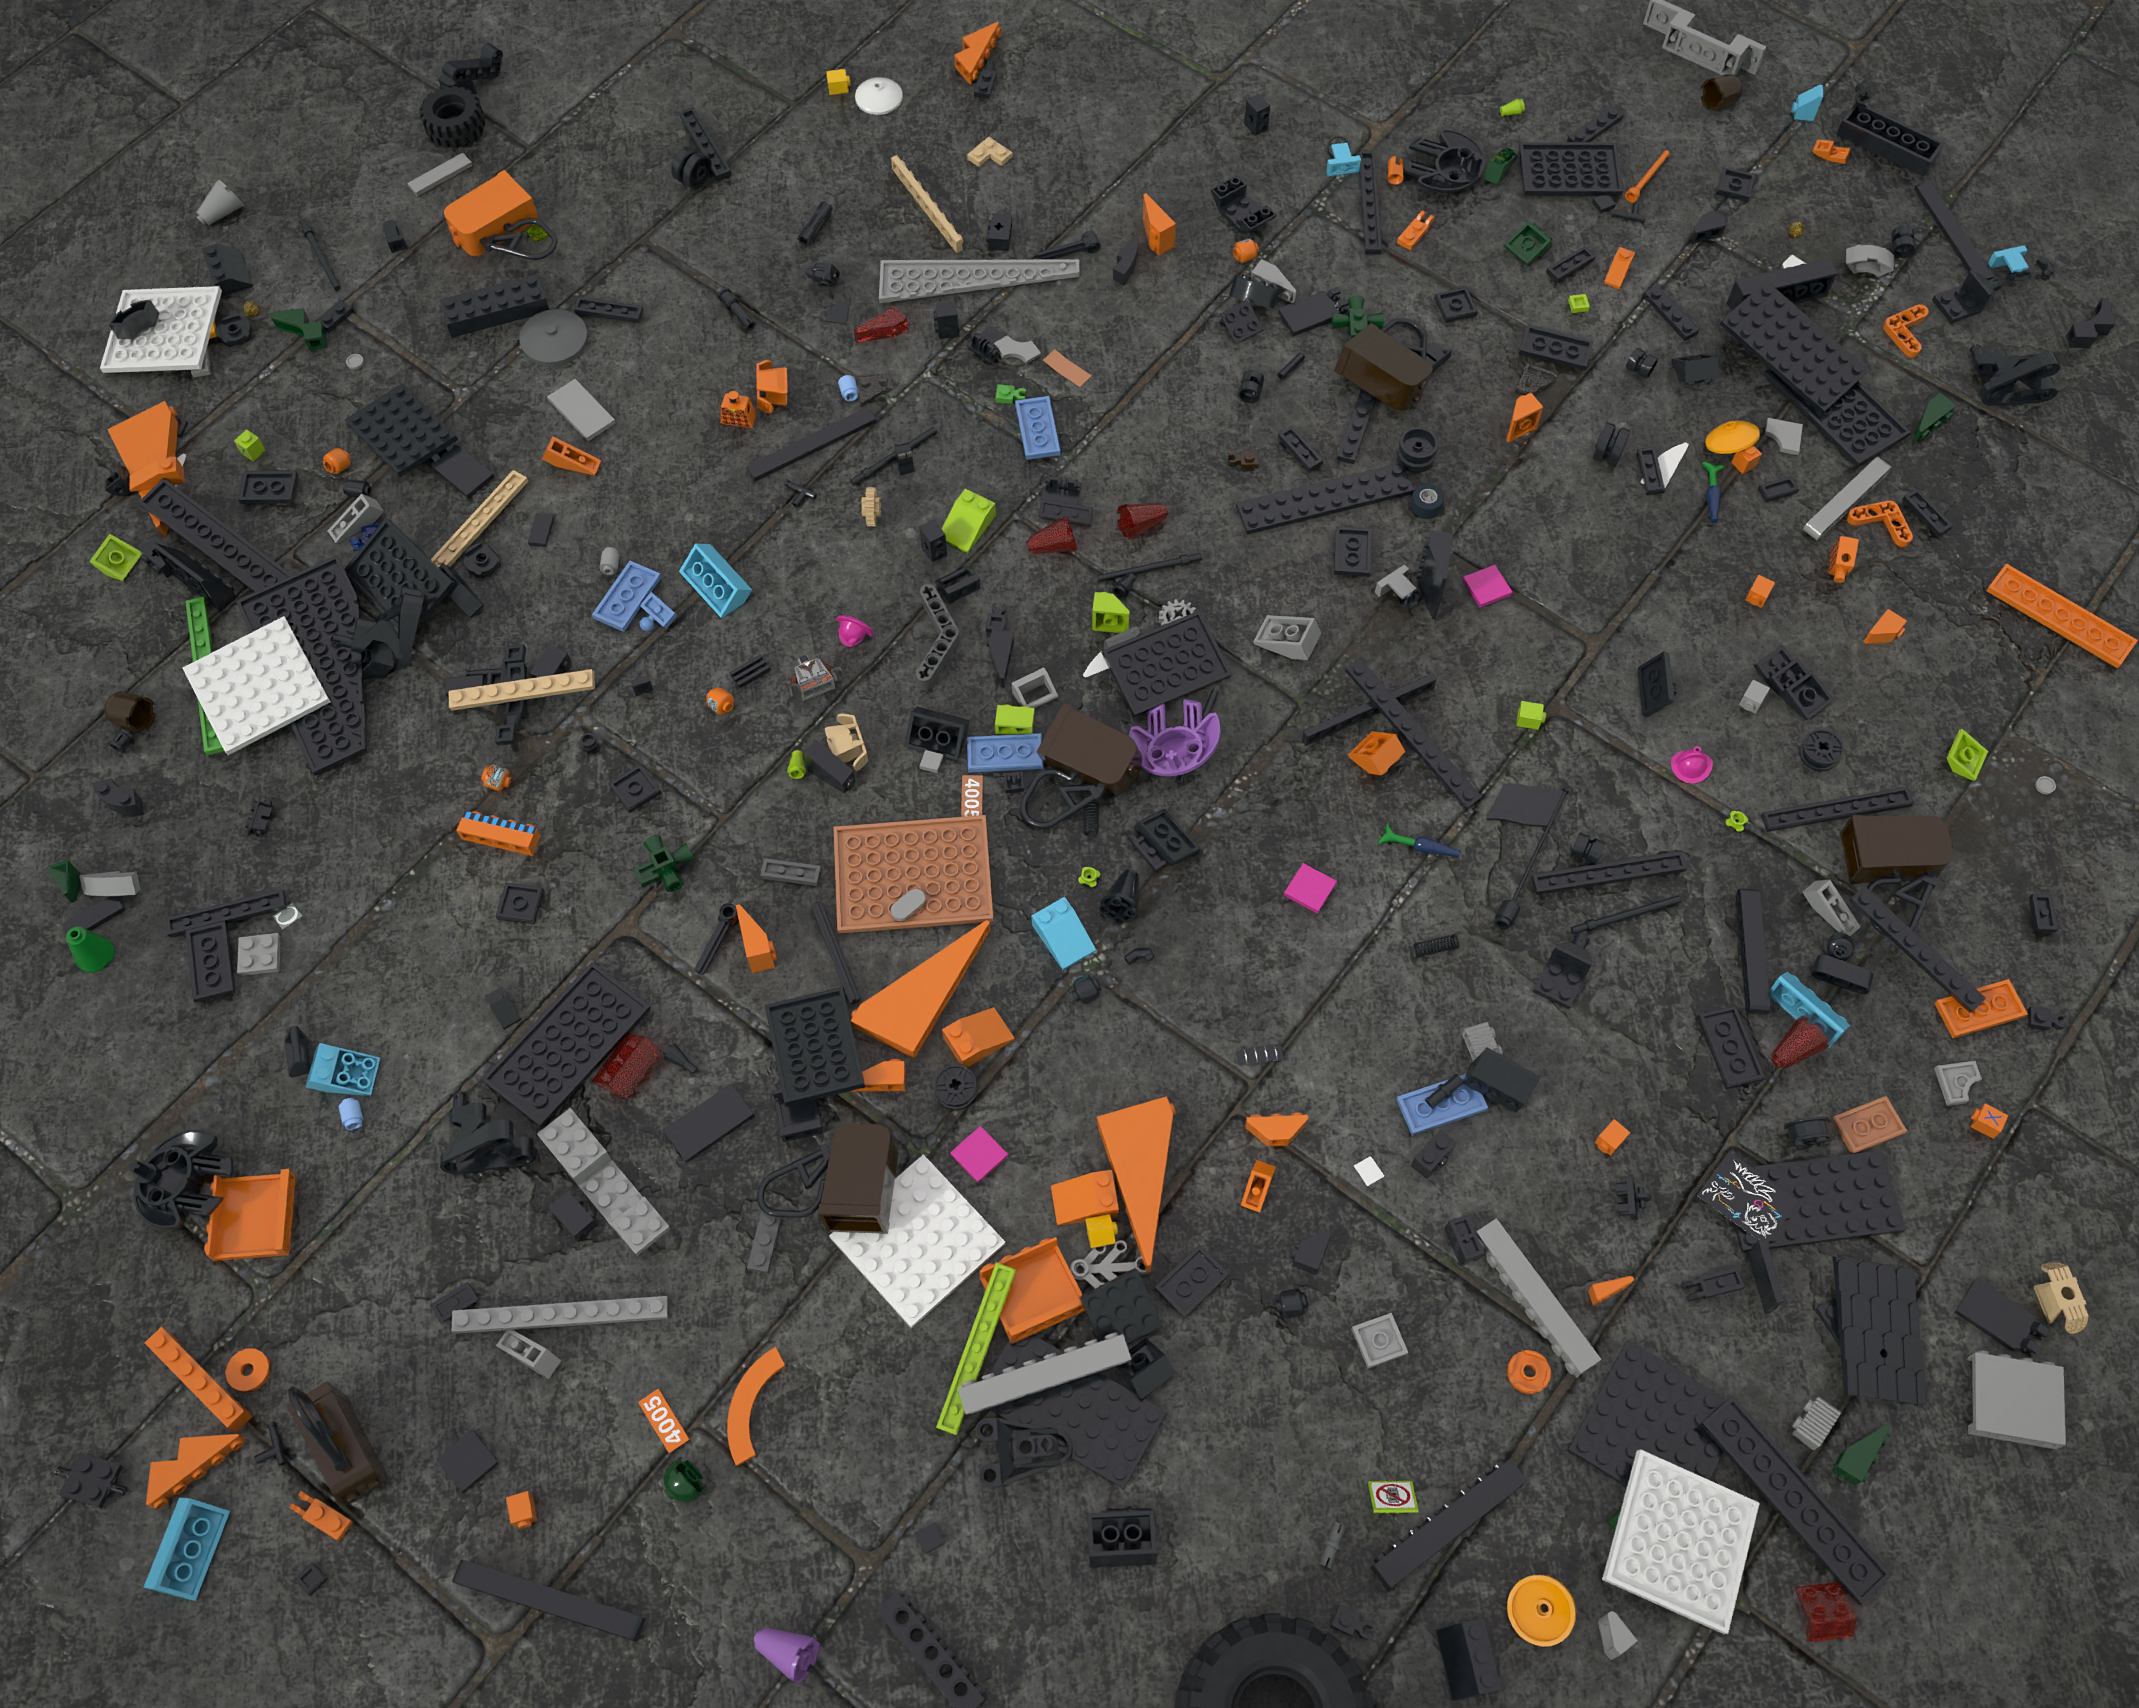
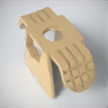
(847, 745)
(2063, 1295)

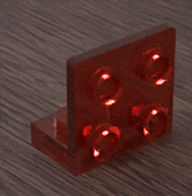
(1826, 1611)

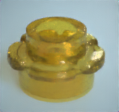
(1796, 228)
(250, 308)

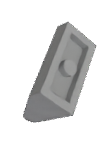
(1031, 682)
(1615, 1635)

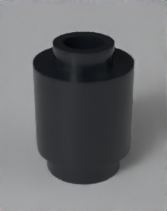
(355, 488)

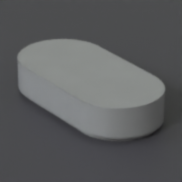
(908, 905)

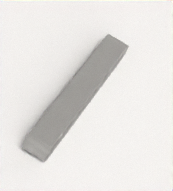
(1847, 498)

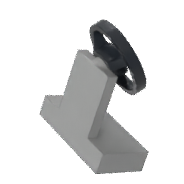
(1401, 585)

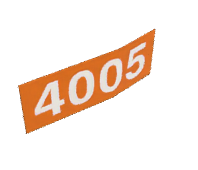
(663, 1420)

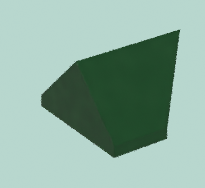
(66, 878)

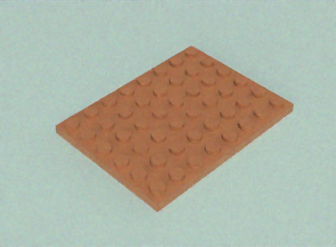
(889, 859)

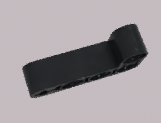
(485, 67)

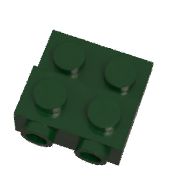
(1529, 243)

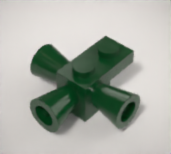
(1357, 317)
(662, 864)

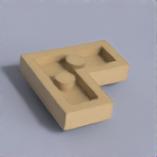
(989, 150)

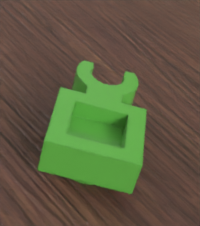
(1007, 394)

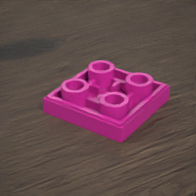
(1487, 586)
(1310, 888)
(979, 1154)

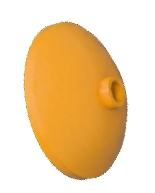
(1732, 437)
(1531, 1620)

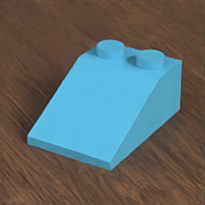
(1063, 933)

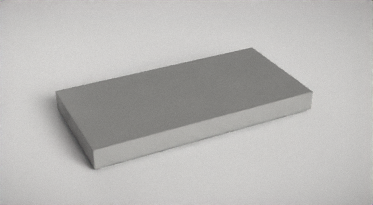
(581, 410)

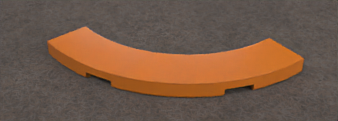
(743, 1401)

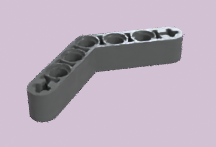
(926, 673)

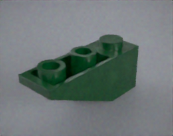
(1500, 165)
(1936, 411)
(1855, 1460)

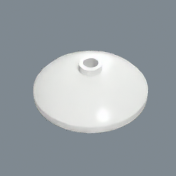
(878, 96)

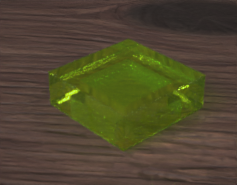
(536, 233)

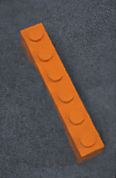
(196, 1378)

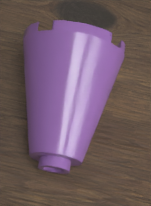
(787, 1651)

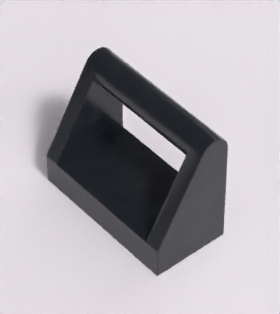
(961, 588)
(297, 1052)

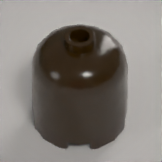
(1721, 91)
(130, 711)

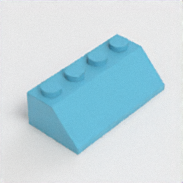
(714, 579)
(1801, 1001)
(187, 1549)

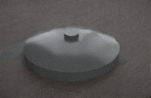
(553, 337)

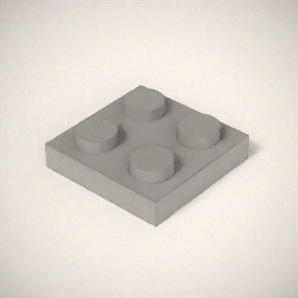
(258, 954)
(1379, 1340)

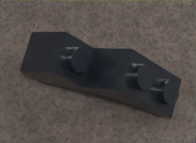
(2085, 333)

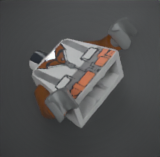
(813, 678)

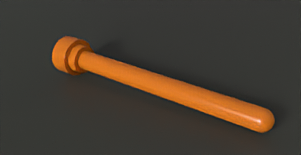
(1634, 193)

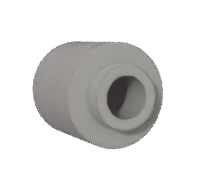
(609, 561)

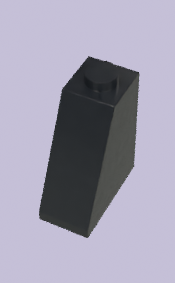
(828, 767)

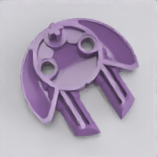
(1178, 748)

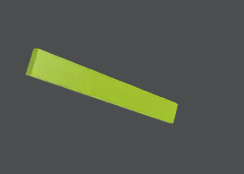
(977, 1345)

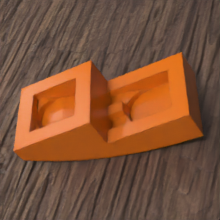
(1826, 150)

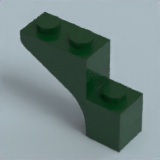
(298, 323)

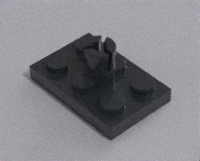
(1656, 684)

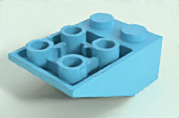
(342, 1071)

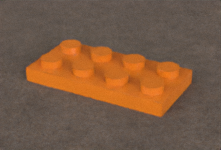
(1998, 1008)

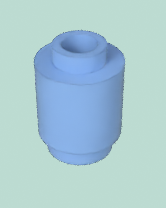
(848, 388)
(351, 1113)

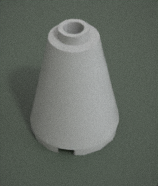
(218, 204)

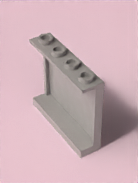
(2018, 1400)

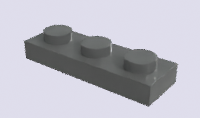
(790, 872)
(764, 1243)

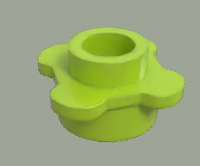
(1740, 817)
(1088, 871)

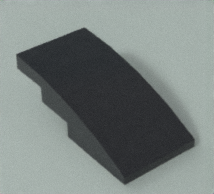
(1793, 682)

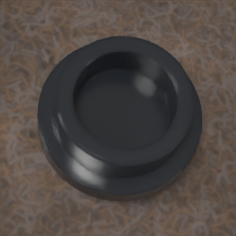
(589, 742)

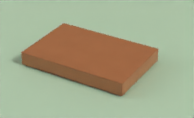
(1869, 1125)

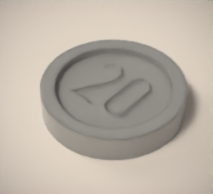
(355, 361)
(2045, 785)

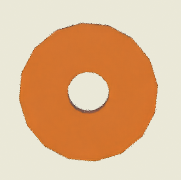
(239, 1362)
(1526, 1384)

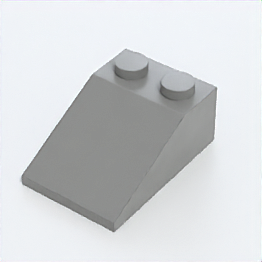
(1289, 636)

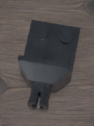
(1967, 298)
(1565, 972)

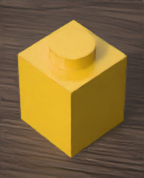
(837, 81)
(1101, 1230)

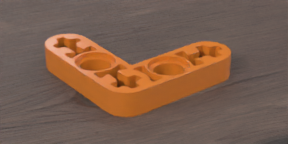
(1910, 345)
(1887, 515)

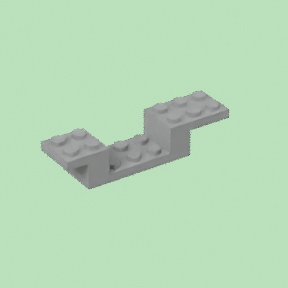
(1699, 47)
(603, 1182)

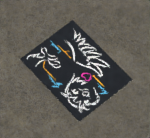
(1747, 1198)

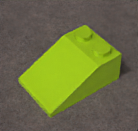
(968, 520)

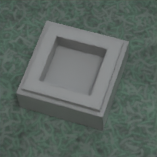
(931, 761)

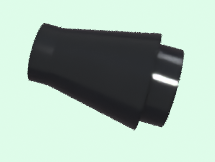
(1122, 587)

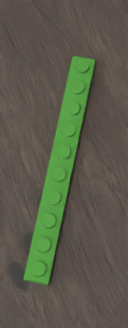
(201, 647)

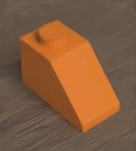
(1619, 268)
(1886, 628)
(1258, 1186)

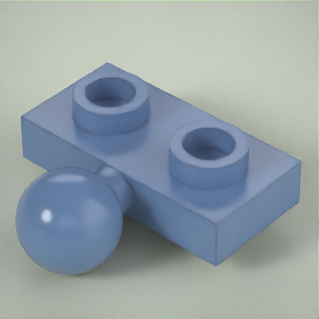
(657, 611)

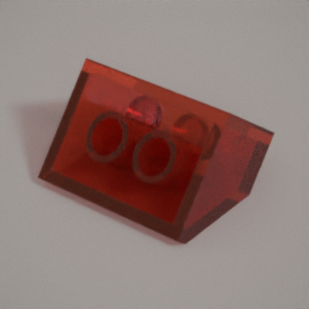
(627, 1066)

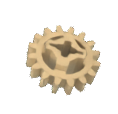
(871, 506)

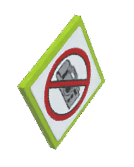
(1392, 1496)

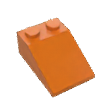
(1158, 226)
(758, 949)
(977, 1036)
(1085, 1198)

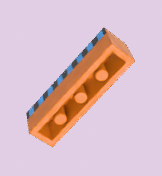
(498, 833)

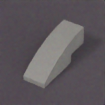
(110, 884)

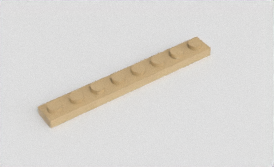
(930, 207)
(480, 519)
(521, 689)

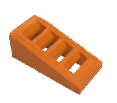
(1602, 1291)

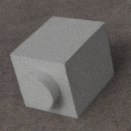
(1754, 696)

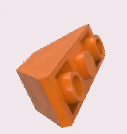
(1276, 1129)

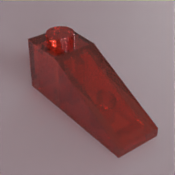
(883, 326)

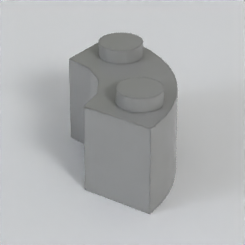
(1869, 259)

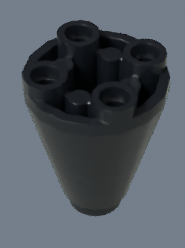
(1122, 898)

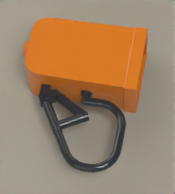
(495, 215)

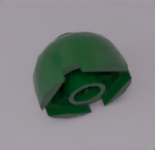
(683, 1481)

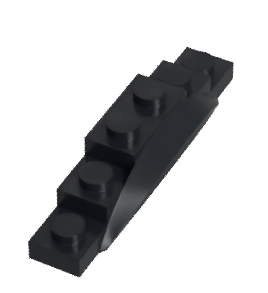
(511, 713)

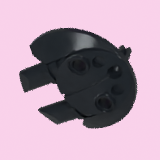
(1457, 162)
(171, 1175)

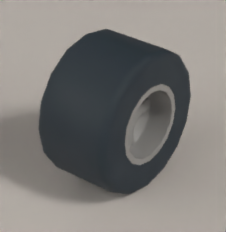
(1427, 501)

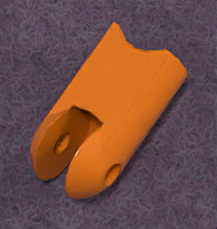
(1395, 171)

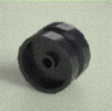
(691, 167)
(1609, 443)
(1417, 449)

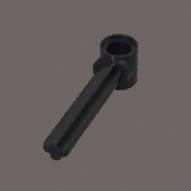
(1088, 242)
(717, 937)

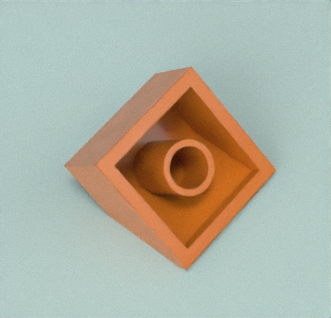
(1524, 417)
(1377, 752)

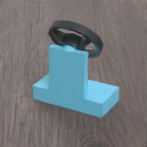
(1342, 161)
(2014, 259)

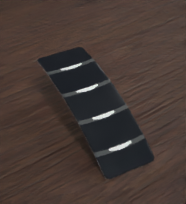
(1259, 1054)

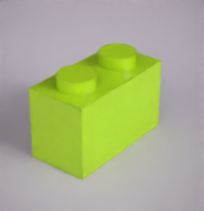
(1014, 720)

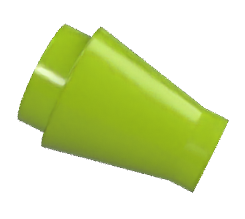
(1515, 107)
(796, 766)

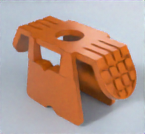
(773, 383)

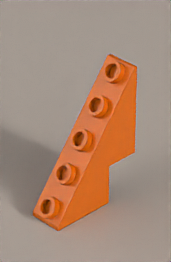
(976, 50)
(194, 1459)

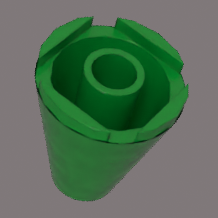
(89, 949)

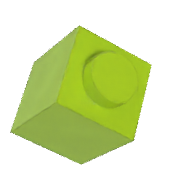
(249, 445)
(1530, 715)

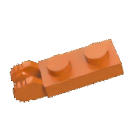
(1415, 231)
(323, 1517)

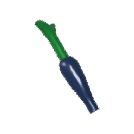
(1713, 493)
(1420, 844)

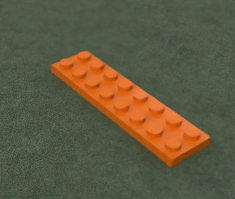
(2062, 615)

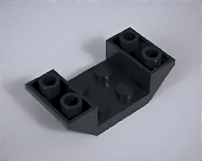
(1238, 207)

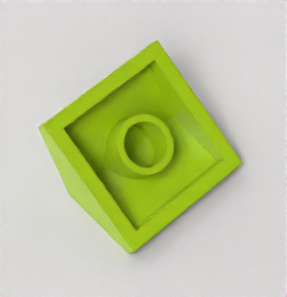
(115, 558)
(1966, 756)

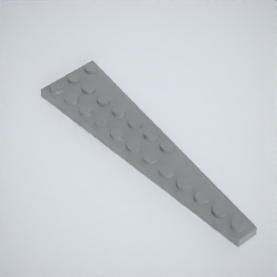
(930, 278)

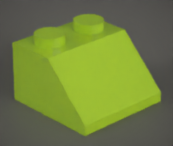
(1109, 614)

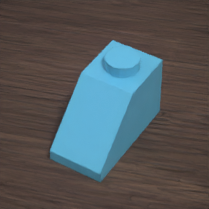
(1808, 104)

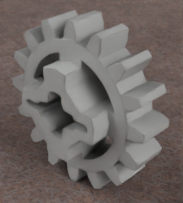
(1175, 611)

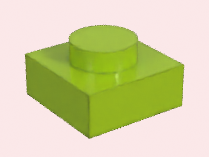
(1578, 303)

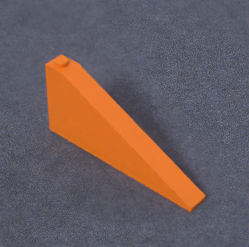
(146, 439)
(912, 1004)
(1138, 1154)

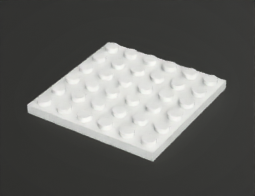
(177, 338)
(256, 685)
(929, 1246)
(1681, 1541)

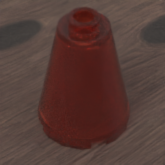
(1139, 518)
(1053, 538)
(1799, 1043)

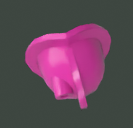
(852, 630)
(1691, 765)

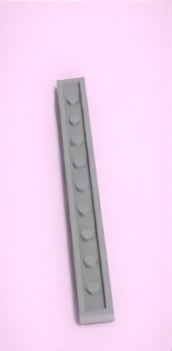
(559, 1314)

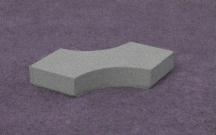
(1023, 350)

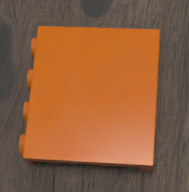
(252, 1217)
(1040, 1291)

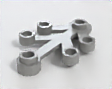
(1106, 1267)

